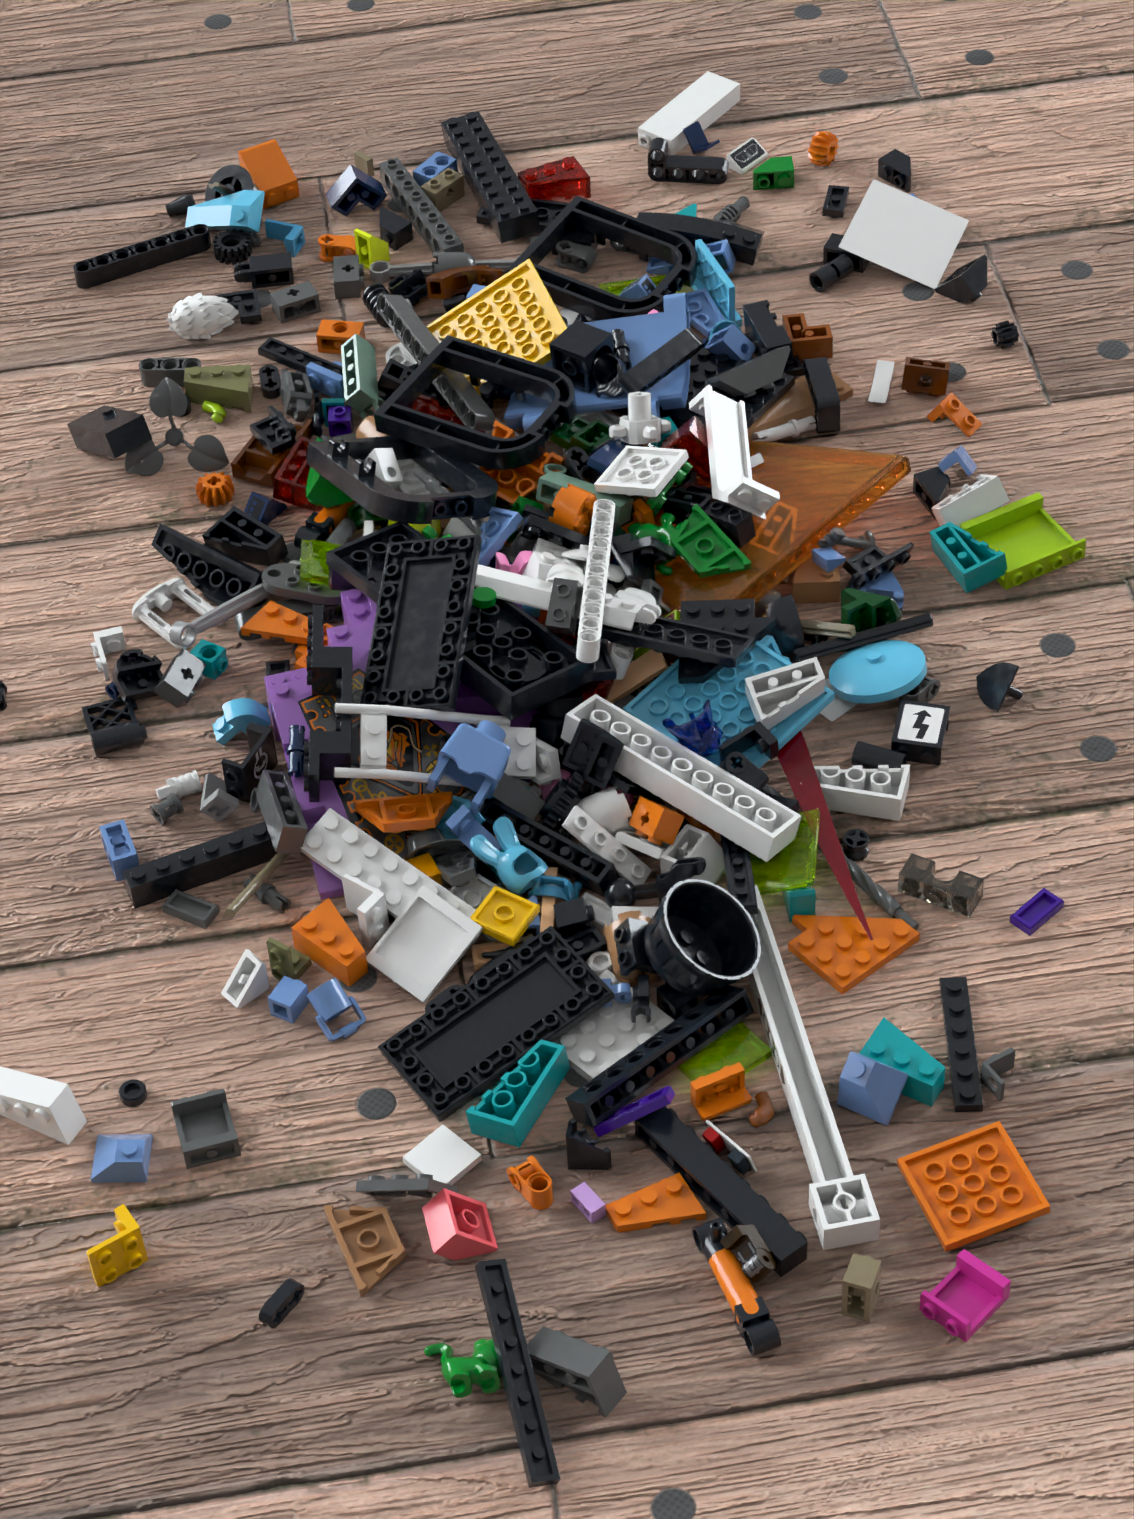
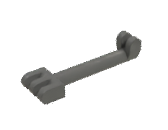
(838, 537)

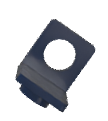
(697, 138)

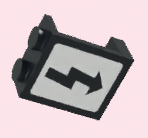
(920, 731)

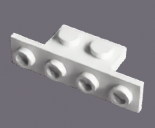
(606, 846)

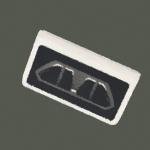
(746, 156)

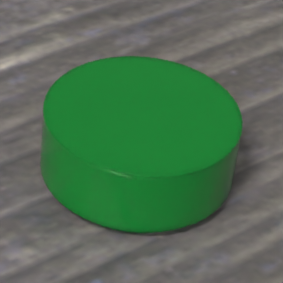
(484, 597)

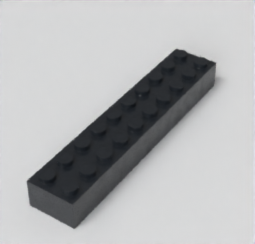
(490, 177)

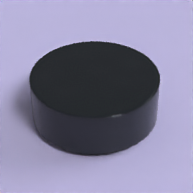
(133, 1093)

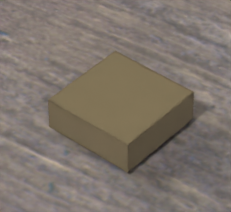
(364, 163)

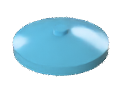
(878, 671)

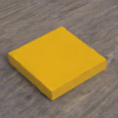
(505, 915)

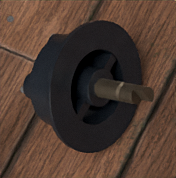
(229, 181)

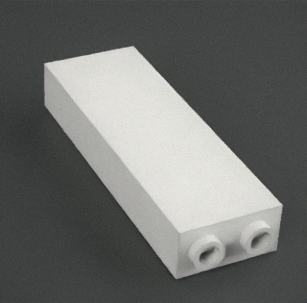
(701, 101)

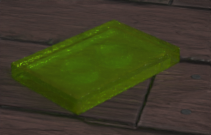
(734, 1046)

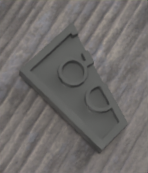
(457, 866)
(397, 1186)

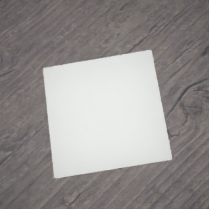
(904, 234)

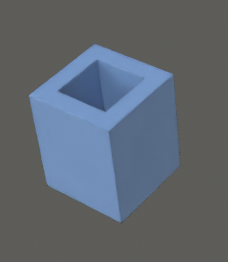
(288, 999)

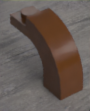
(460, 280)

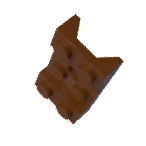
(258, 465)

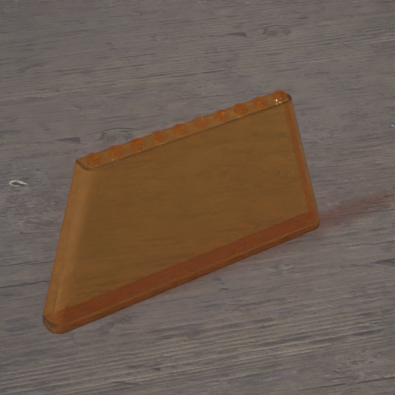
(816, 492)

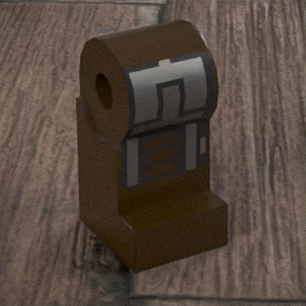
(750, 1251)

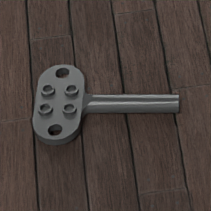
(284, 578)

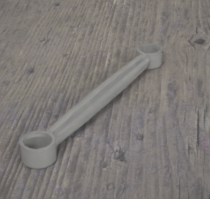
(382, 271)
(218, 615)

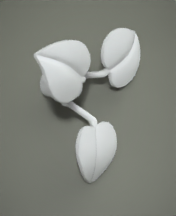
(615, 574)

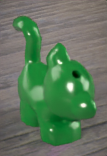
(663, 533)
(464, 1371)

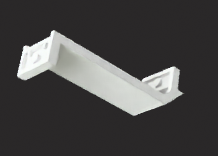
(730, 454)

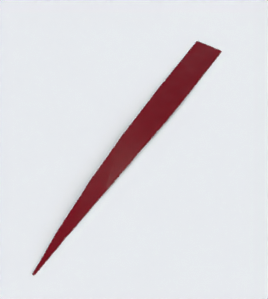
(800, 769)

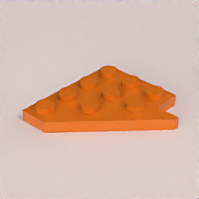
(843, 951)

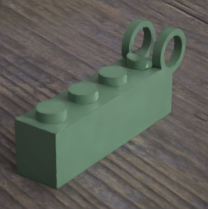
(360, 375)
(553, 481)

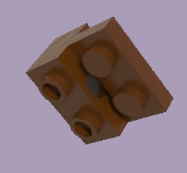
(936, 370)

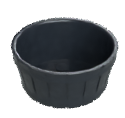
(701, 938)

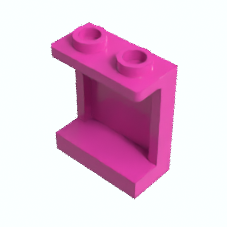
(966, 1296)

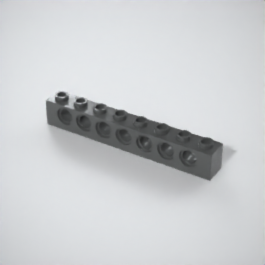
(418, 208)

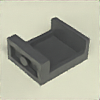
(205, 1128)

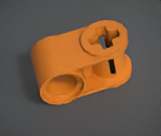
(338, 246)
(532, 1183)

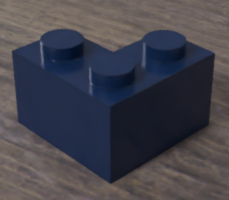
(355, 187)

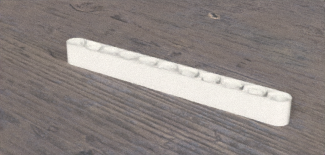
(595, 581)

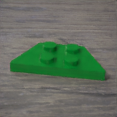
(707, 547)

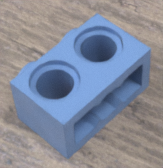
(433, 166)
(119, 847)

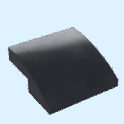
(593, 753)

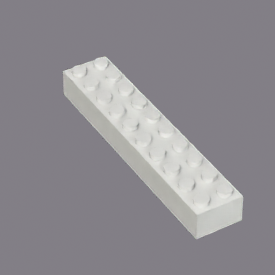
(690, 781)

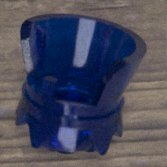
(699, 734)

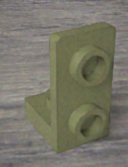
(286, 960)

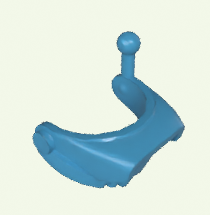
(565, 893)

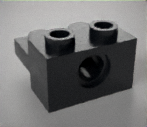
(681, 500)

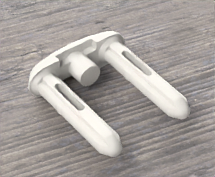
(162, 598)

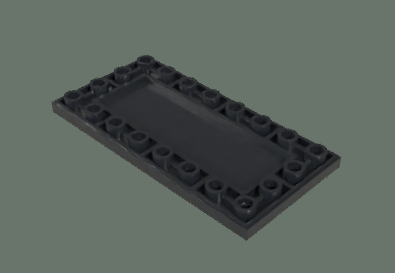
(422, 623)
(494, 1022)

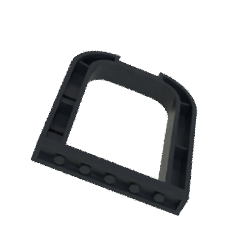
(622, 229)
(467, 444)
(343, 466)

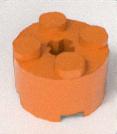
(573, 509)

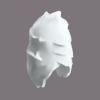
(201, 316)

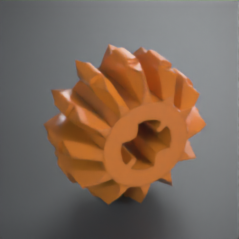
(823, 148)
(215, 489)

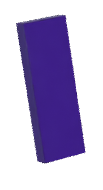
(636, 1110)

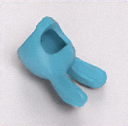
(516, 865)

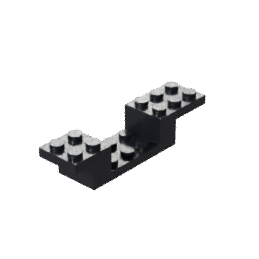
(330, 675)

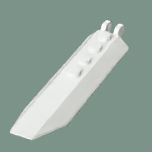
(537, 594)

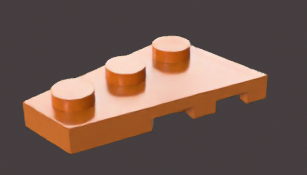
(658, 1203)

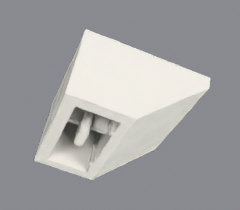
(695, 843)

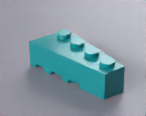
(522, 1095)

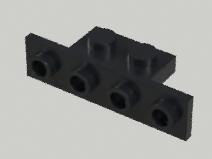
(872, 563)

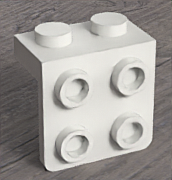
(369, 906)

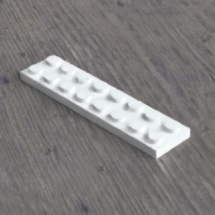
(349, 850)

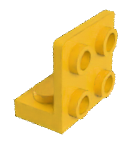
(119, 1252)

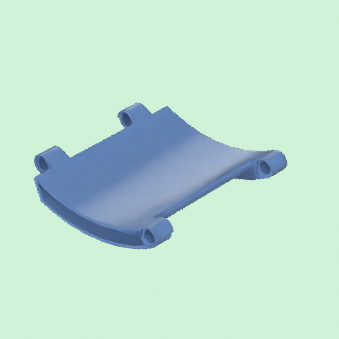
(644, 336)

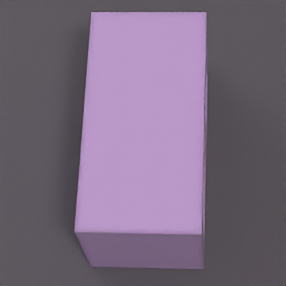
(588, 1202)

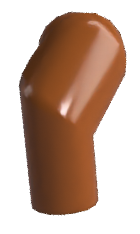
(763, 1112)

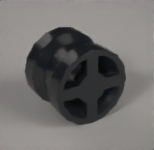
(856, 844)

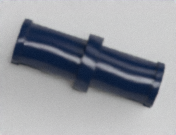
(296, 751)

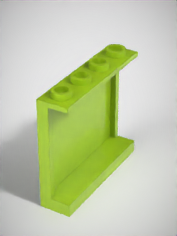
(1027, 537)

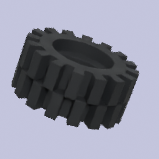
(232, 247)

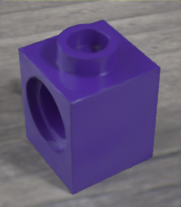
(340, 420)

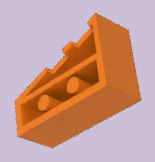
(330, 943)

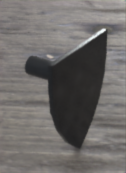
(995, 684)

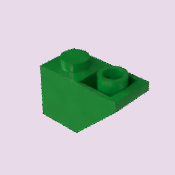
(774, 174)

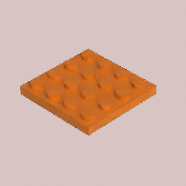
(973, 1186)

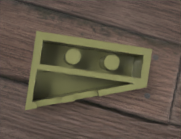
(220, 385)

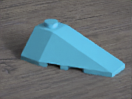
(233, 211)

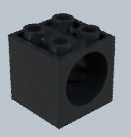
(577, 351)

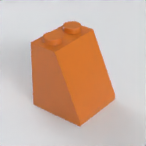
(270, 172)

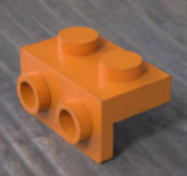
(719, 1092)

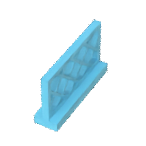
(715, 280)

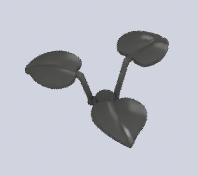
(170, 401)

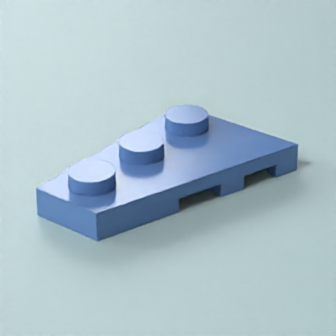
(703, 311)
(496, 532)

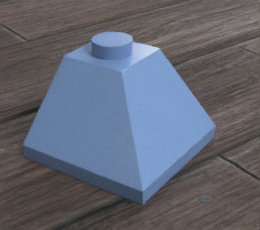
(870, 1087)
(122, 1158)

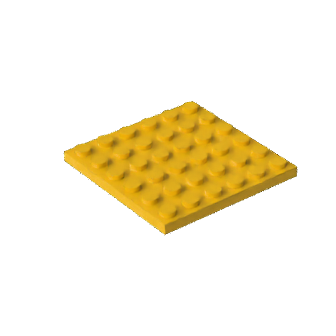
(506, 316)

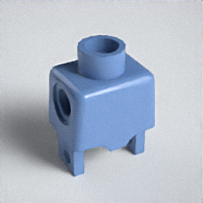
(474, 760)

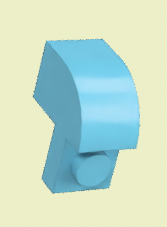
(237, 716)

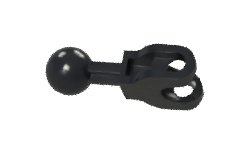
(624, 893)

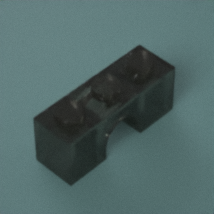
(957, 895)

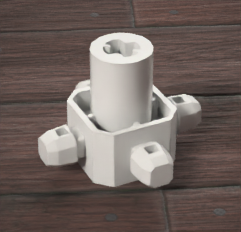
(640, 424)

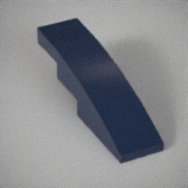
(607, 454)

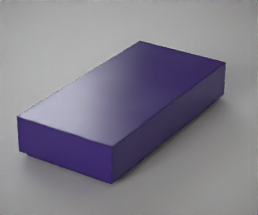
(1036, 911)

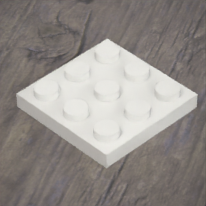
(641, 471)

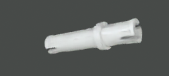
(791, 428)

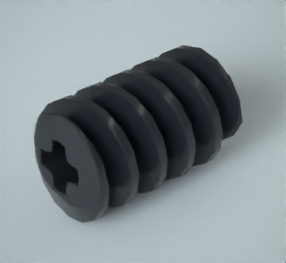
(370, 300)

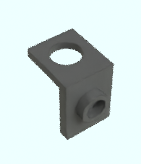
(995, 1066)

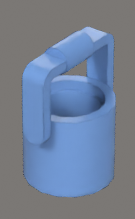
(330, 1002)

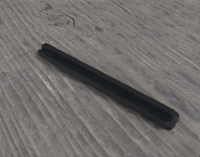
(864, 637)

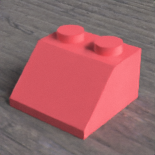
(458, 1226)

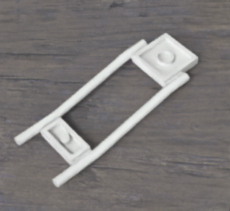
(374, 742)

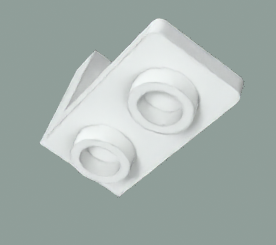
(107, 642)

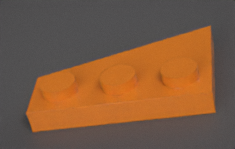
(278, 622)

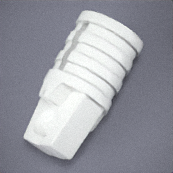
(180, 786)

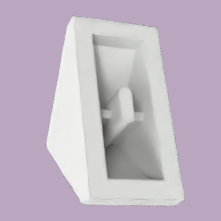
(246, 980)

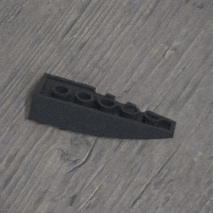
(742, 239)
(208, 569)

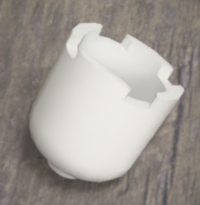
(608, 810)

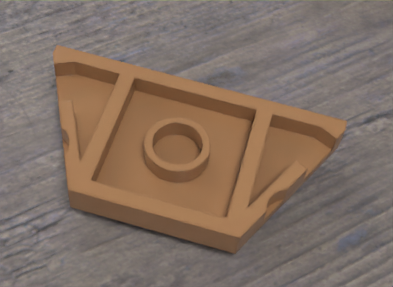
(366, 1243)

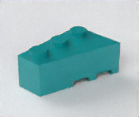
(966, 558)
(897, 1050)

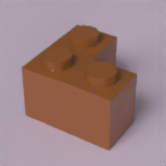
(808, 340)

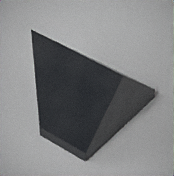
(582, 1150)

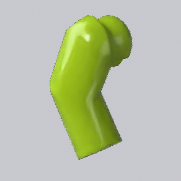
(215, 409)

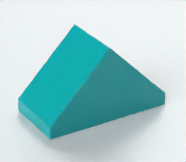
(800, 901)

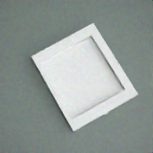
(423, 944)

